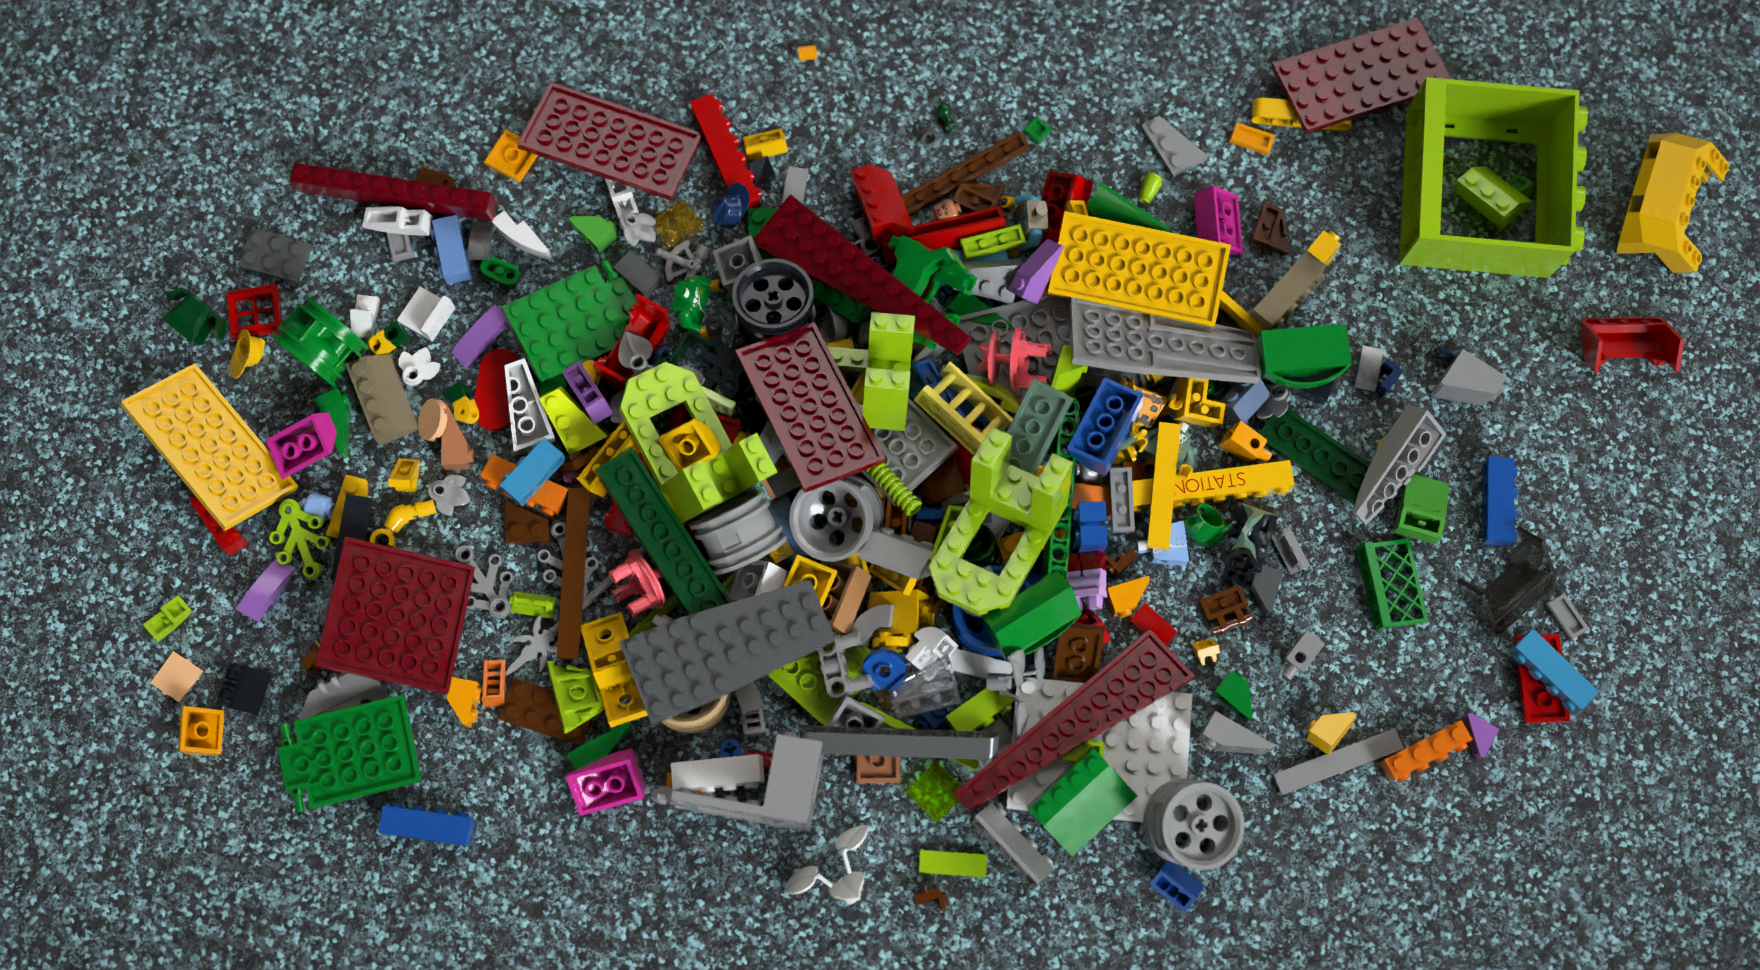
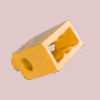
(1245, 443)

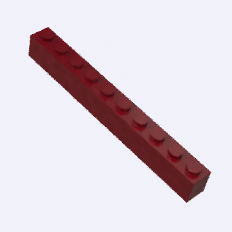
(393, 191)

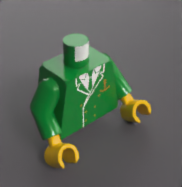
(691, 302)

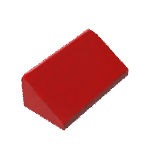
(1148, 619)

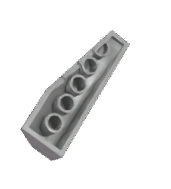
(1400, 455)

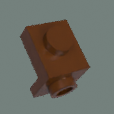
(925, 895)

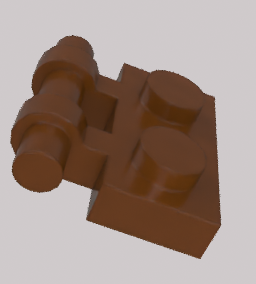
(1223, 603)

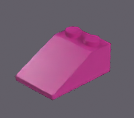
(607, 782)

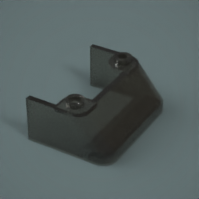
(1515, 589)

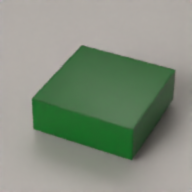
(1037, 130)

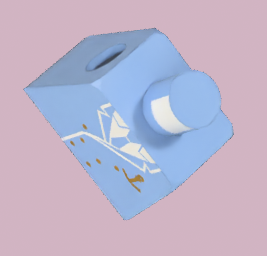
(1177, 550)

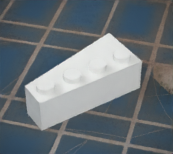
(525, 409)

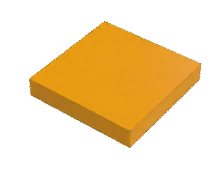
(508, 159)

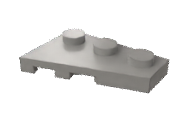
(1172, 147)

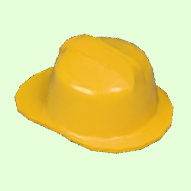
(247, 353)

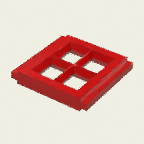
(254, 293)

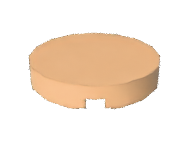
(432, 419)

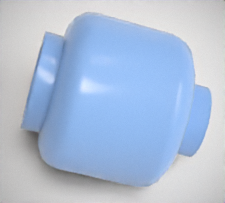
(318, 505)

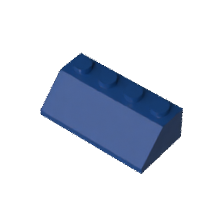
(1105, 426)

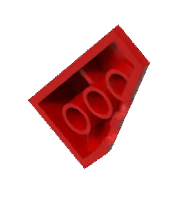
(1057, 192)

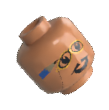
(946, 210)

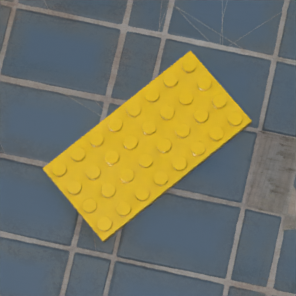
(1140, 269)
(208, 446)

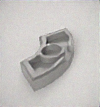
(872, 622)

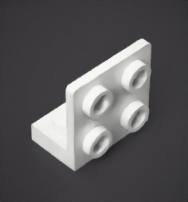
(426, 313)

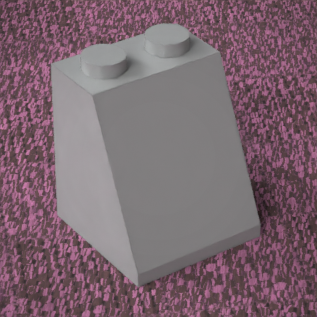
(1470, 381)

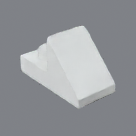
(364, 316)

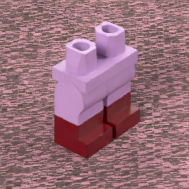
(1088, 578)

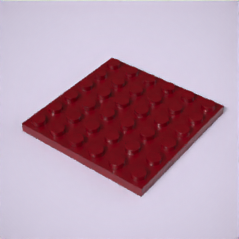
(395, 616)

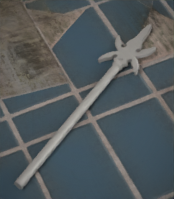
(541, 642)

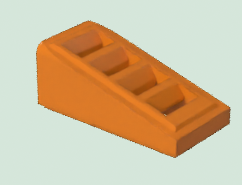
(494, 697)

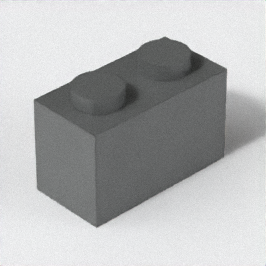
(638, 274)

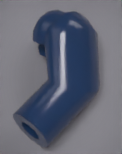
(662, 350)
(1443, 354)

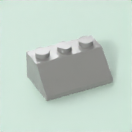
(898, 553)

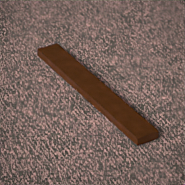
(965, 172)
(573, 574)

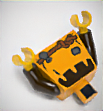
(1154, 406)

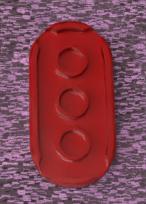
(491, 390)

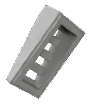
(757, 730)

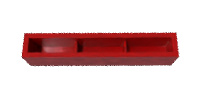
(724, 146)
(950, 231)

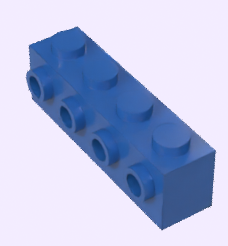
(1498, 501)
(427, 826)

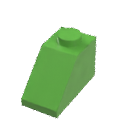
(594, 230)

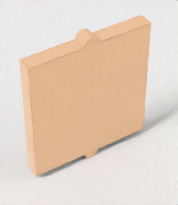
(176, 677)

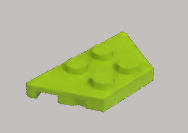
(575, 694)

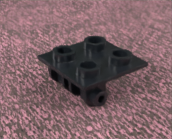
(244, 688)

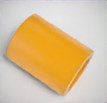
(807, 52)

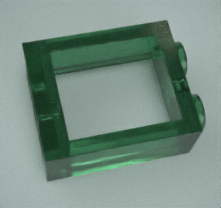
(684, 343)

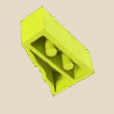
(571, 421)

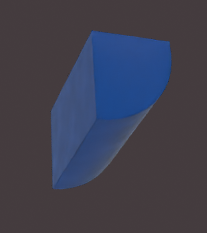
(1177, 885)

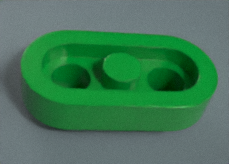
(501, 272)

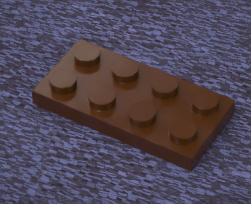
(537, 711)

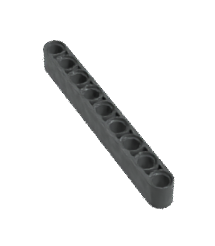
(905, 742)

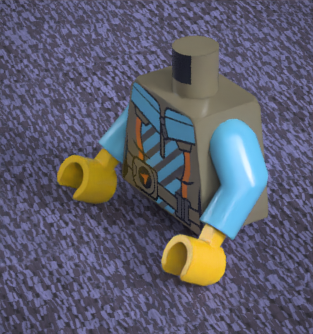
(1032, 217)

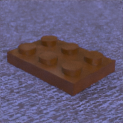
(1078, 653)

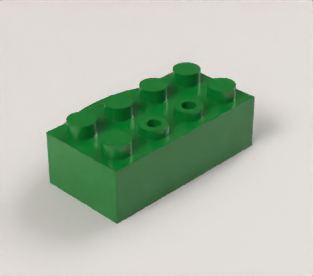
(1304, 354)
(1034, 616)

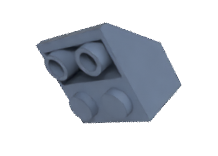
(1240, 398)

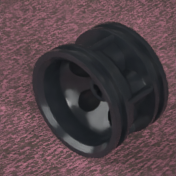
(773, 286)

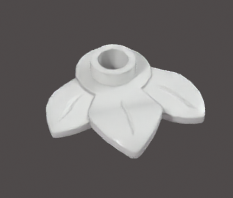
(419, 364)

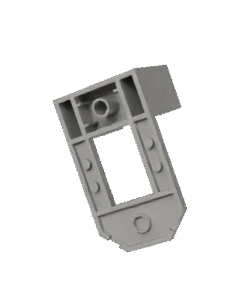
(789, 790)

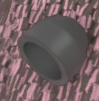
(929, 141)

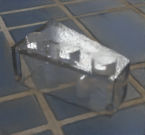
(926, 690)

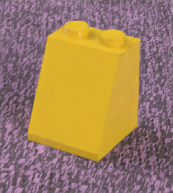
(910, 611)

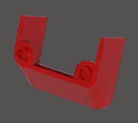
(646, 321)
(1631, 338)

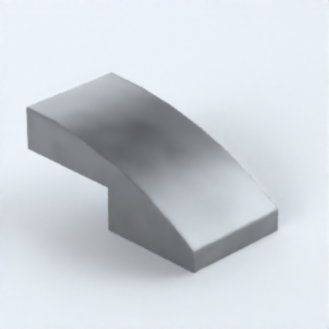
(480, 241)
(1368, 368)

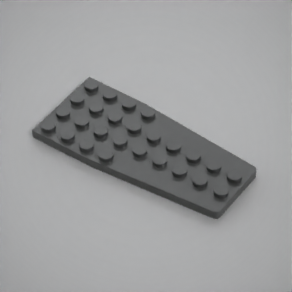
(724, 648)

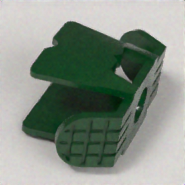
(191, 316)

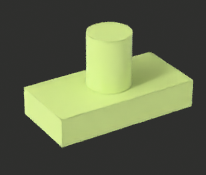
(719, 402)

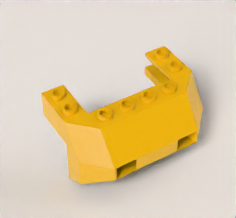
(1664, 199)

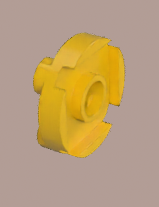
(893, 642)

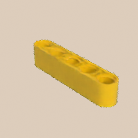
(1279, 113)

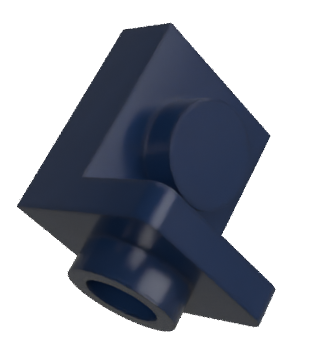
(1391, 375)

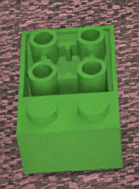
(1422, 509)

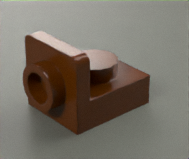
(1123, 561)

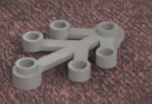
(559, 564)
(487, 584)

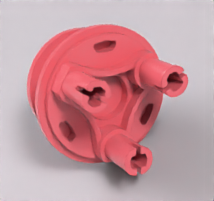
(1018, 359)
(642, 581)

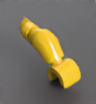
(399, 517)

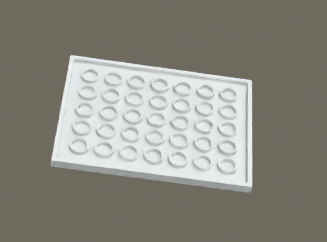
(1141, 749)

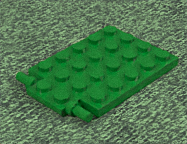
(570, 320)
(349, 753)

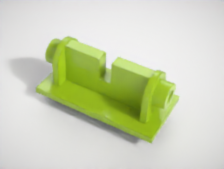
(532, 604)

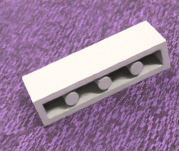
(718, 773)

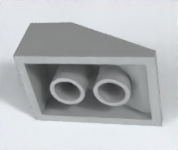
(1228, 736)

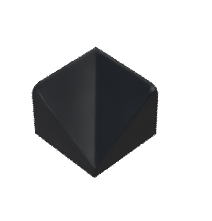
(762, 170)

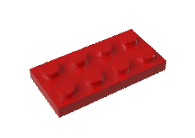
(1536, 701)

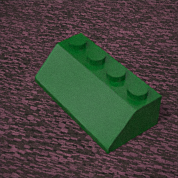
(1114, 207)

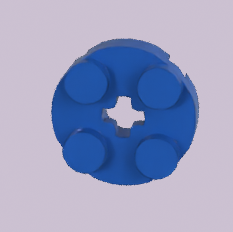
(887, 658)

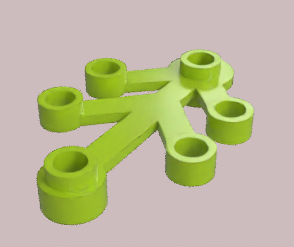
(299, 536)

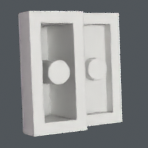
(931, 645)

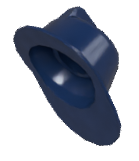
(730, 206)

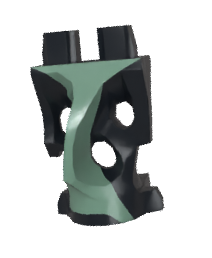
(1249, 540)

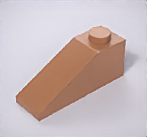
(454, 447)

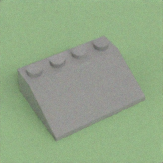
(1012, 845)

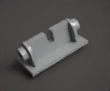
(1290, 551)

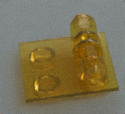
(677, 223)

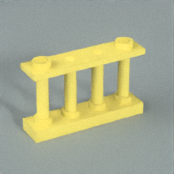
(950, 419)

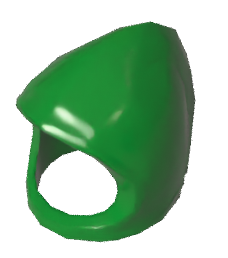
(1207, 528)

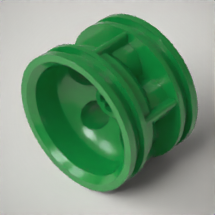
(319, 340)

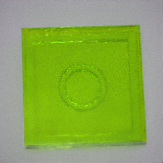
(934, 791)

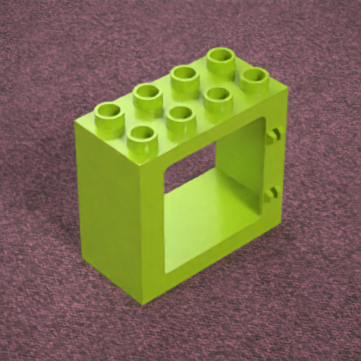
(1486, 112)

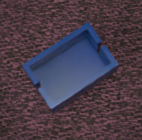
(1087, 529)

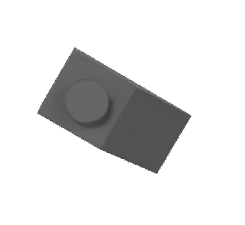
(1265, 587)

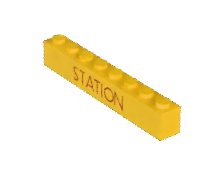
(1221, 484)

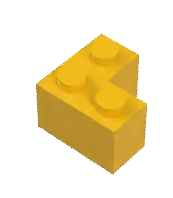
(1195, 406)

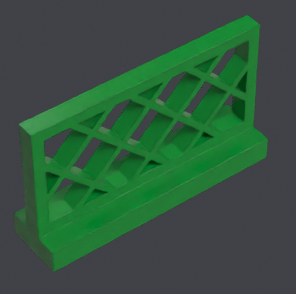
(1374, 584)

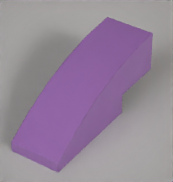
(480, 336)
(265, 590)

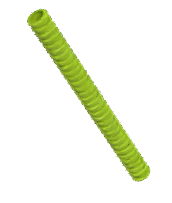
(895, 489)

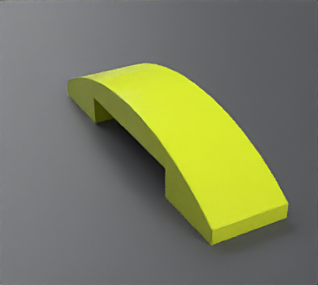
(1009, 400)

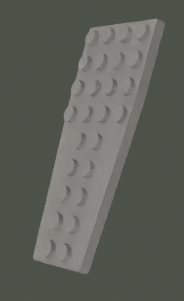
(1160, 346)

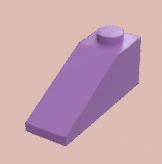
(1035, 272)
(587, 392)

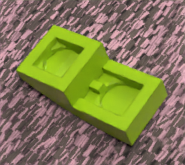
(167, 620)

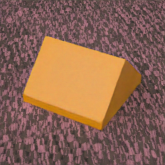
(200, 731)

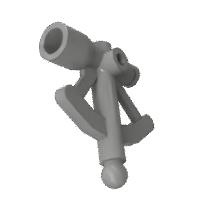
(691, 266)

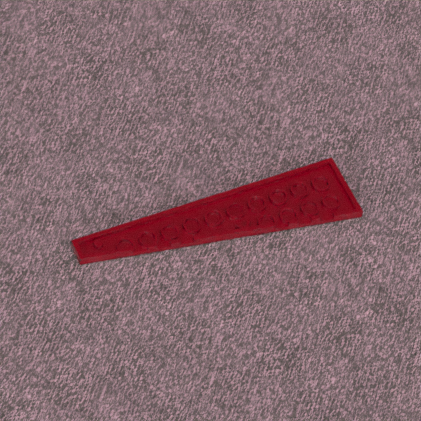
(822, 252)
(1119, 690)

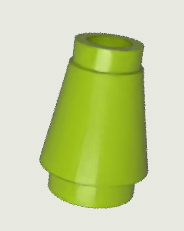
(1149, 187)

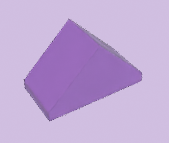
(1481, 733)

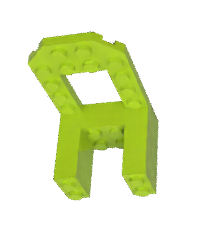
(886, 369)
(701, 484)
(1011, 495)

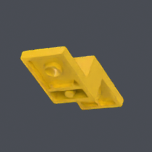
(612, 669)

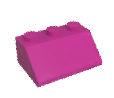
(1218, 217)
(302, 443)

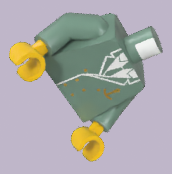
(1185, 452)

